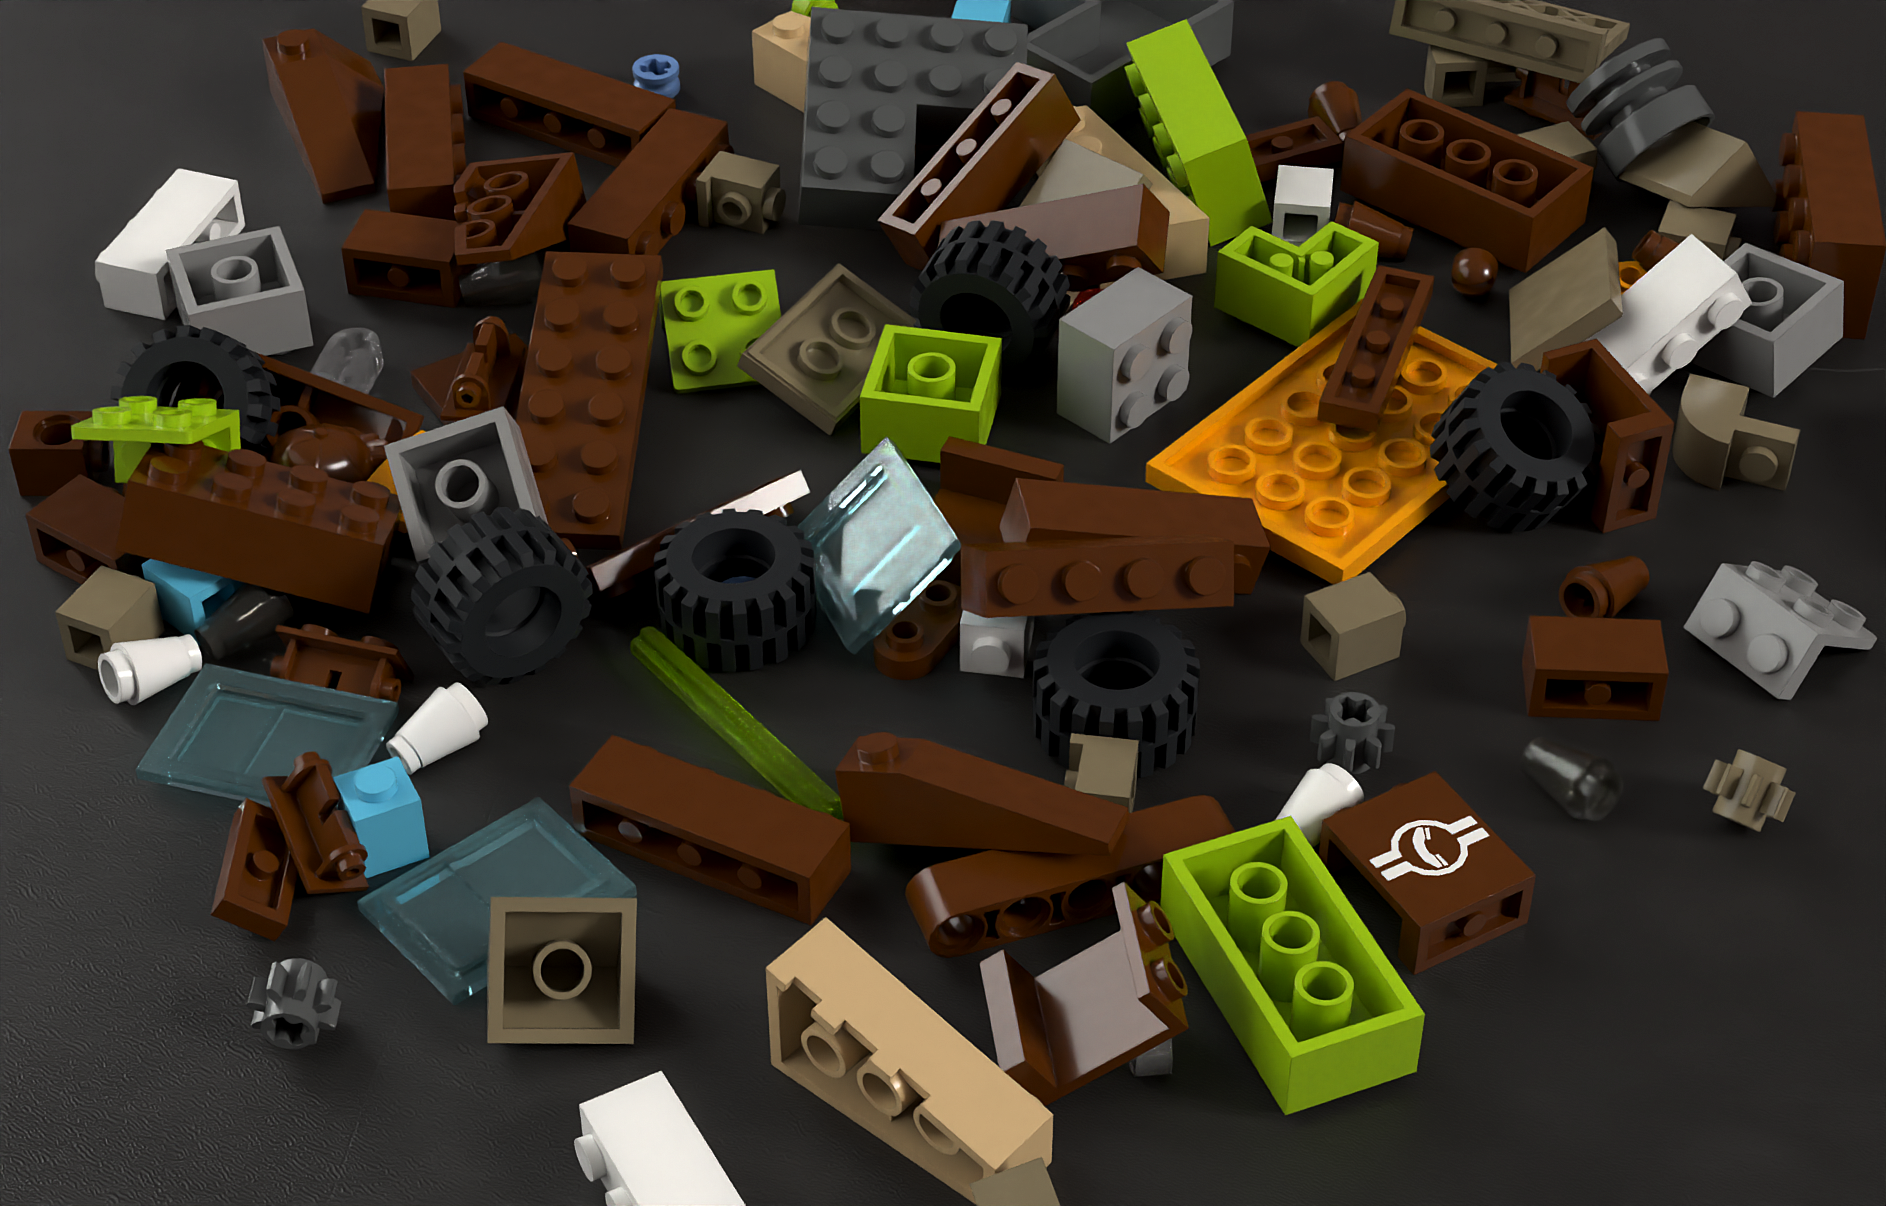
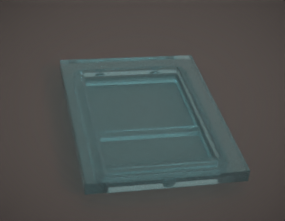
(876, 545)
(253, 726)
(443, 905)

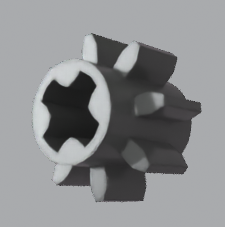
(1352, 732)
(294, 1003)

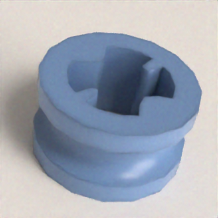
(657, 74)

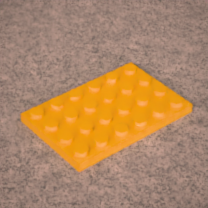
(1322, 489)

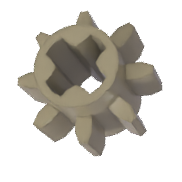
(1749, 790)

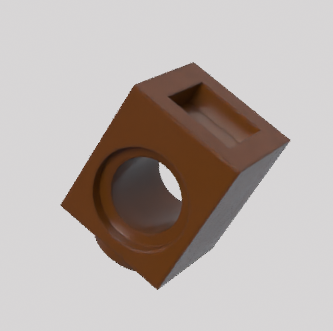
(48, 457)

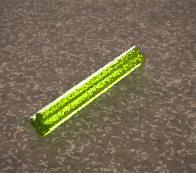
(734, 723)

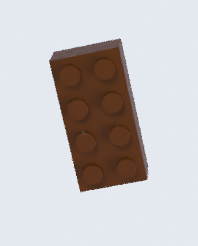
(1466, 179)
(1832, 208)
(261, 522)

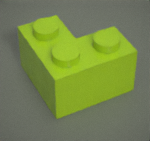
(1293, 287)

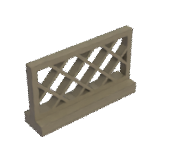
(1514, 33)

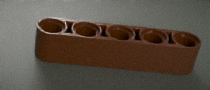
(1025, 893)

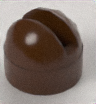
(1474, 272)

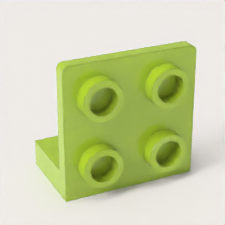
(713, 323)
(141, 422)

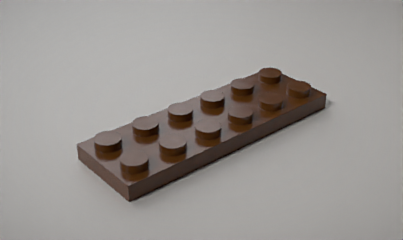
(588, 389)

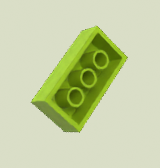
(1196, 130)
(1291, 965)

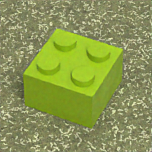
(930, 389)

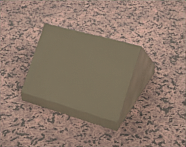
(1702, 170)
(561, 970)

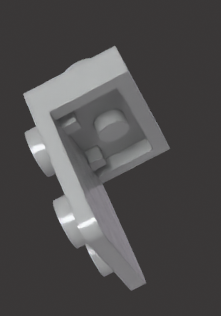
(1773, 624)

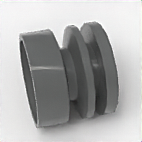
(1634, 101)

